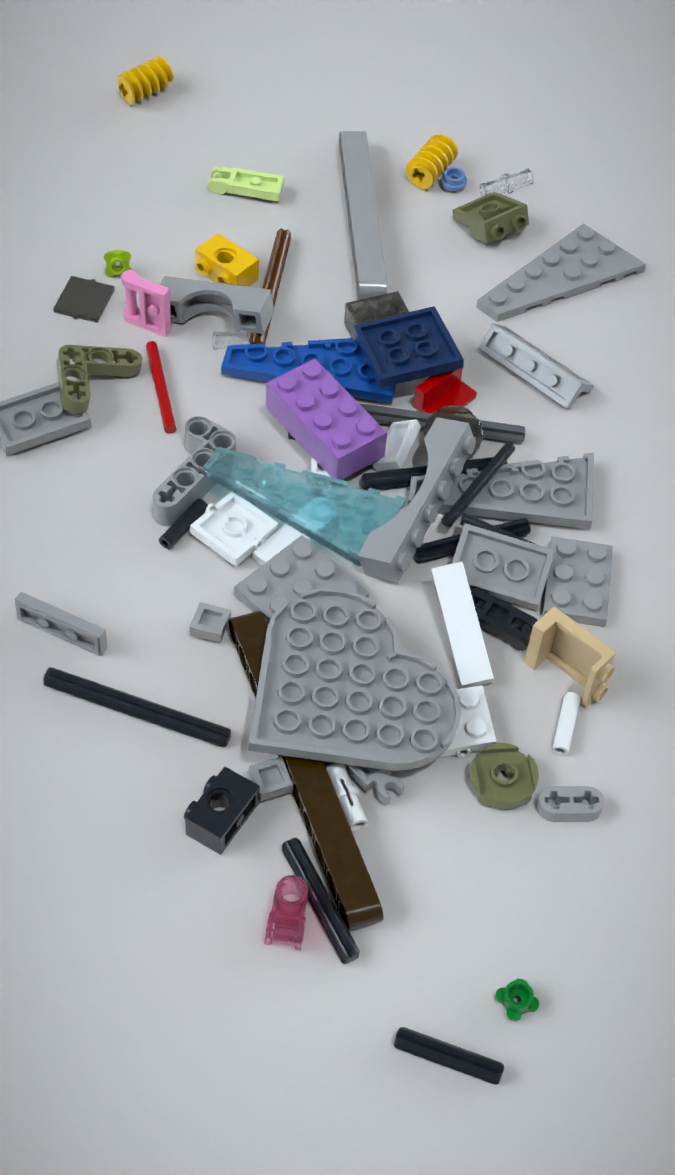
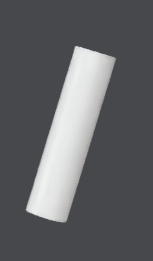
(566, 724)

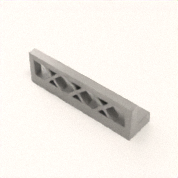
(534, 365)

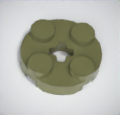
(498, 793)

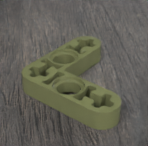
(126, 364)

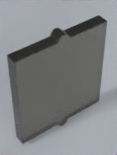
(84, 299)

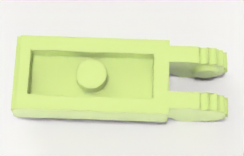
(246, 183)

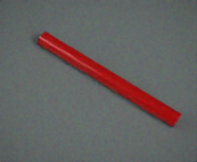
(161, 387)

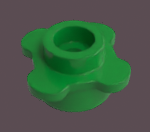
(520, 989)

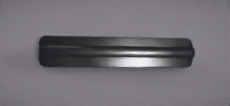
(449, 1055)

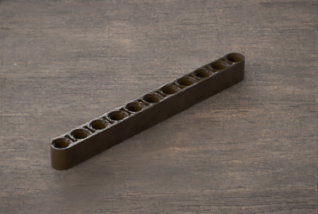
(316, 801)

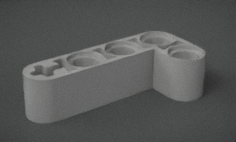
(187, 481)

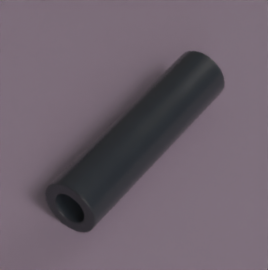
(183, 523)

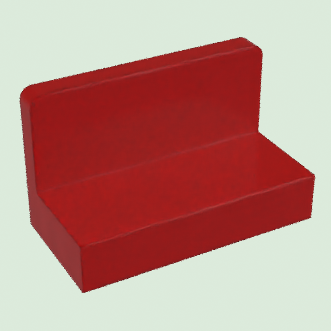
(441, 391)

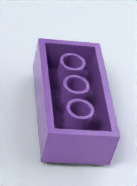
(325, 420)

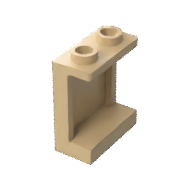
(572, 651)

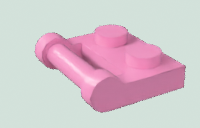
(153, 301)

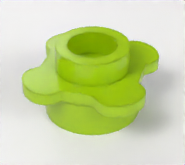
(114, 256)

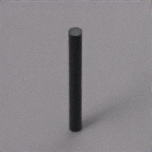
(478, 484)

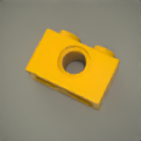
(226, 262)

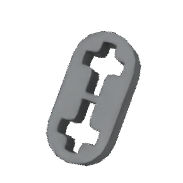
(570, 804)

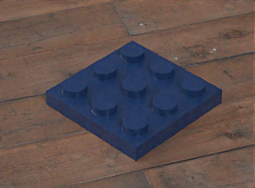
(407, 347)

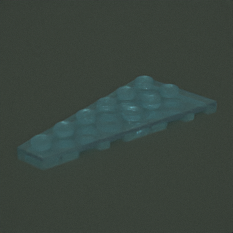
(307, 501)

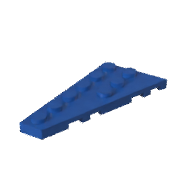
(338, 356)

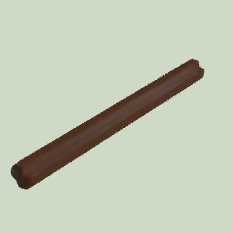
(274, 275)

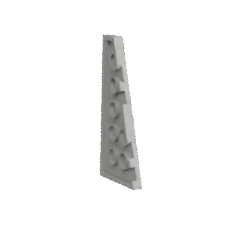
(563, 270)
(532, 490)

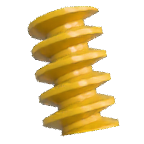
(144, 79)
(431, 161)

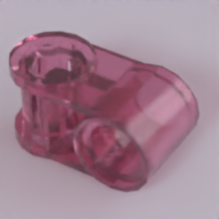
(288, 918)

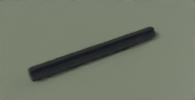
(137, 707)

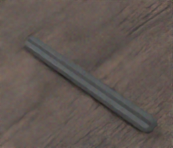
(490, 429)

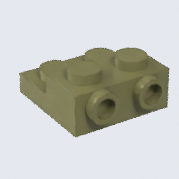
(492, 217)

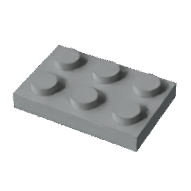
(37, 419)
(504, 565)
(579, 580)

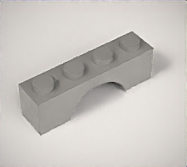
(247, 306)

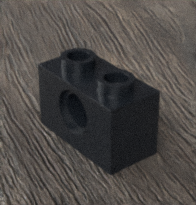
(218, 828)

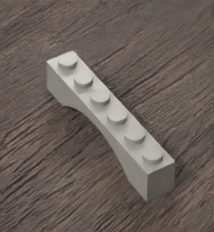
(392, 545)

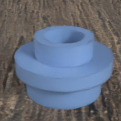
(453, 179)

